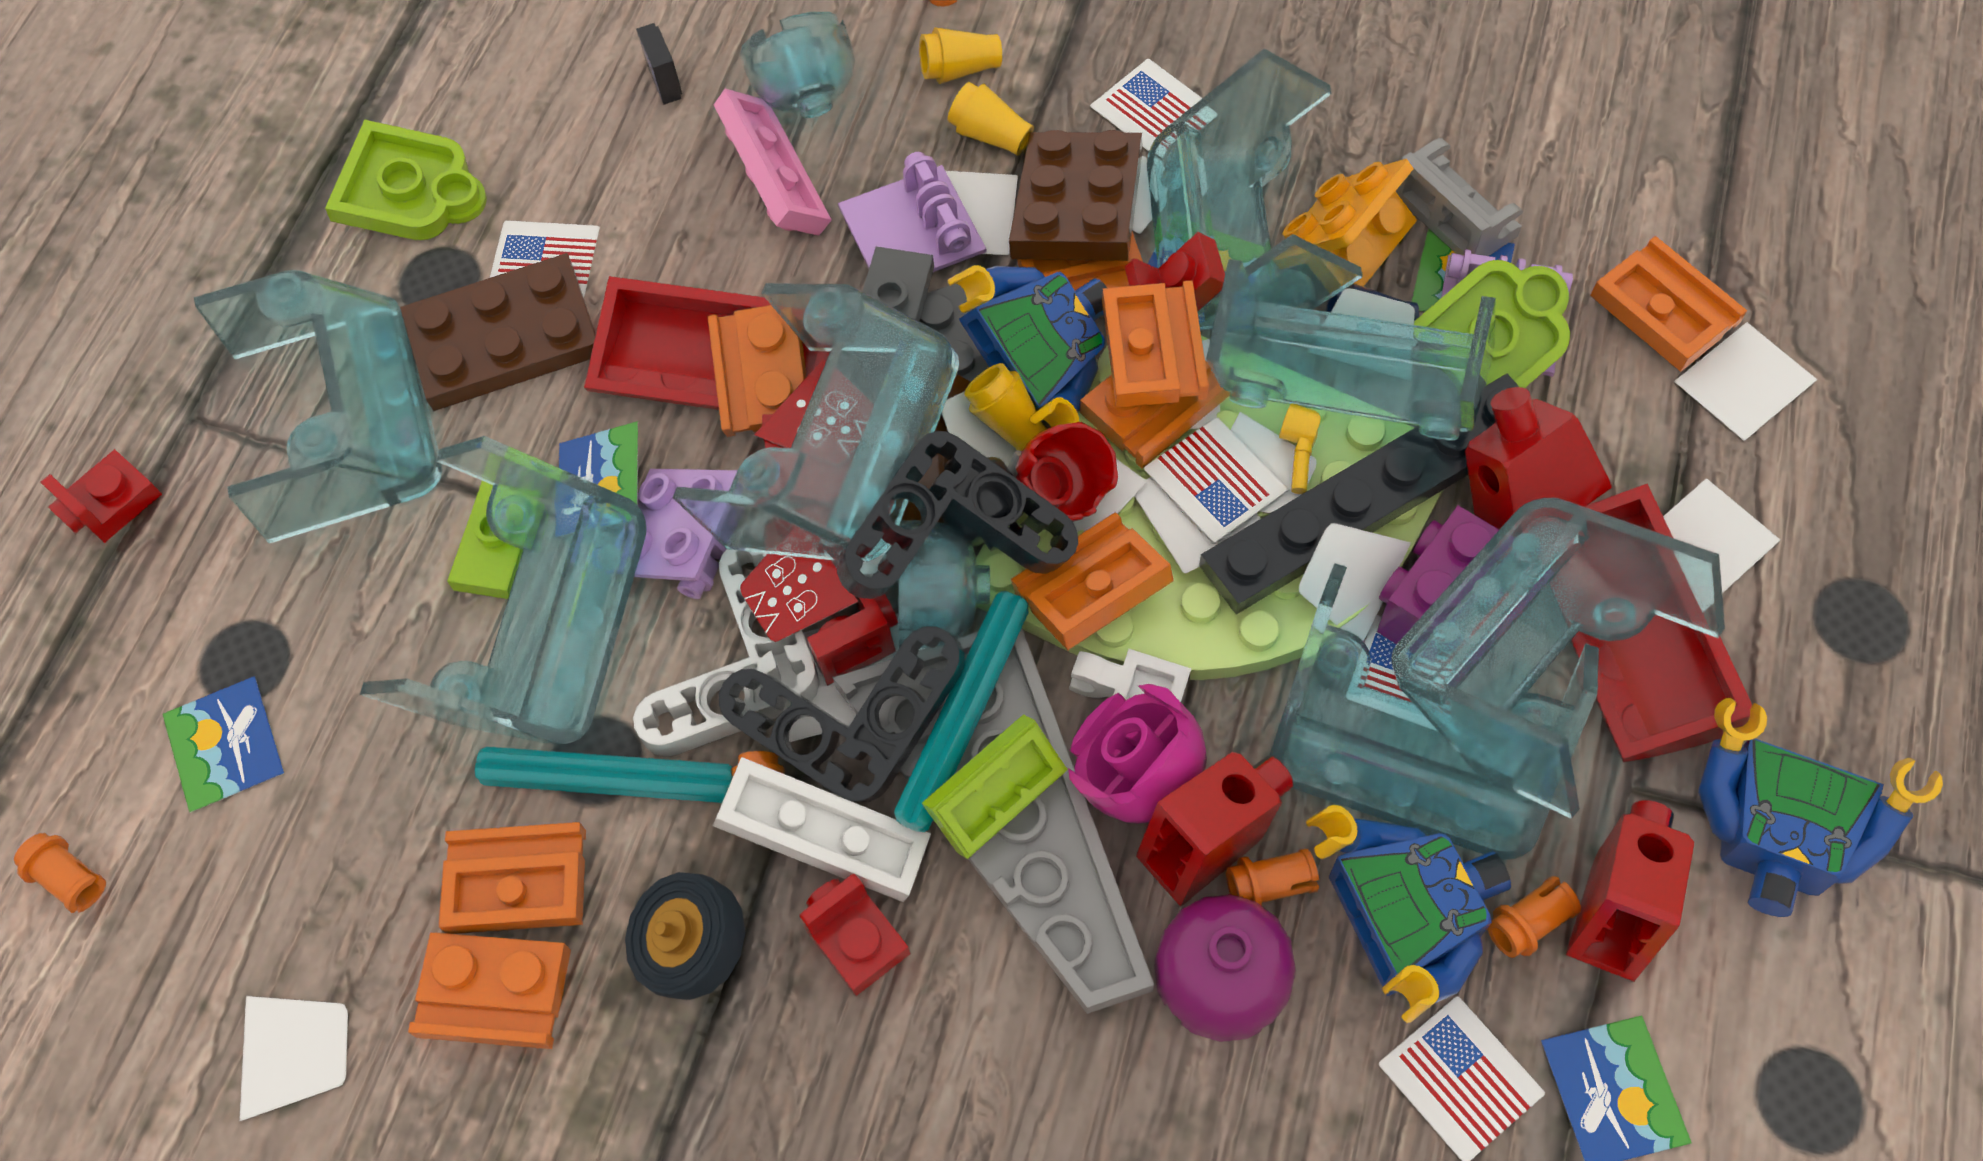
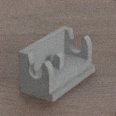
(1454, 207)

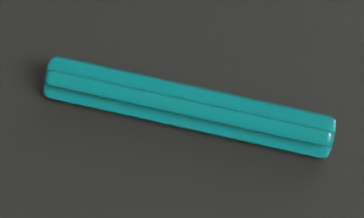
(962, 708)
(603, 774)

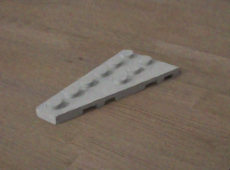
(1049, 856)

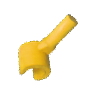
(1301, 428)

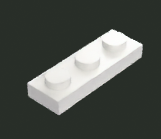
(821, 829)

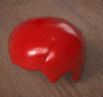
(1069, 468)

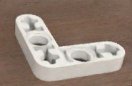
(761, 652)

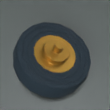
(685, 936)

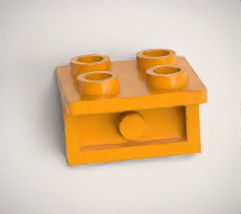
(1358, 216)

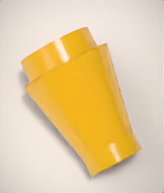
(955, 54)
(987, 118)
(1003, 405)

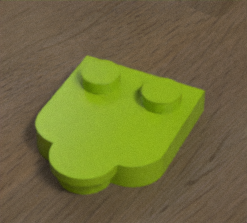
(405, 184)
(1527, 316)

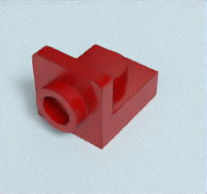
(1195, 261)
(103, 497)
(854, 640)
(852, 932)

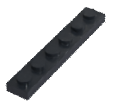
(1359, 497)

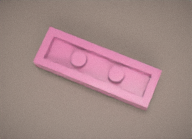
(772, 163)

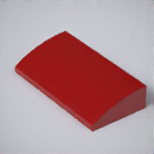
(658, 342)
(1668, 678)

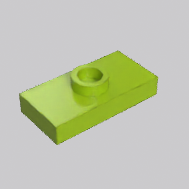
(483, 561)
(995, 786)

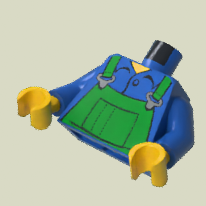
(1037, 330)
(1797, 817)
(1411, 903)

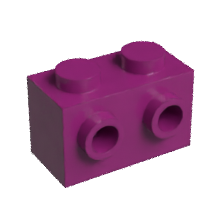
(1443, 556)

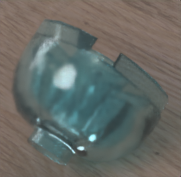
(802, 64)
(941, 584)

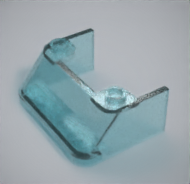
(1211, 175)
(1349, 361)
(864, 418)
(379, 433)
(561, 609)
(1516, 610)
(1392, 761)

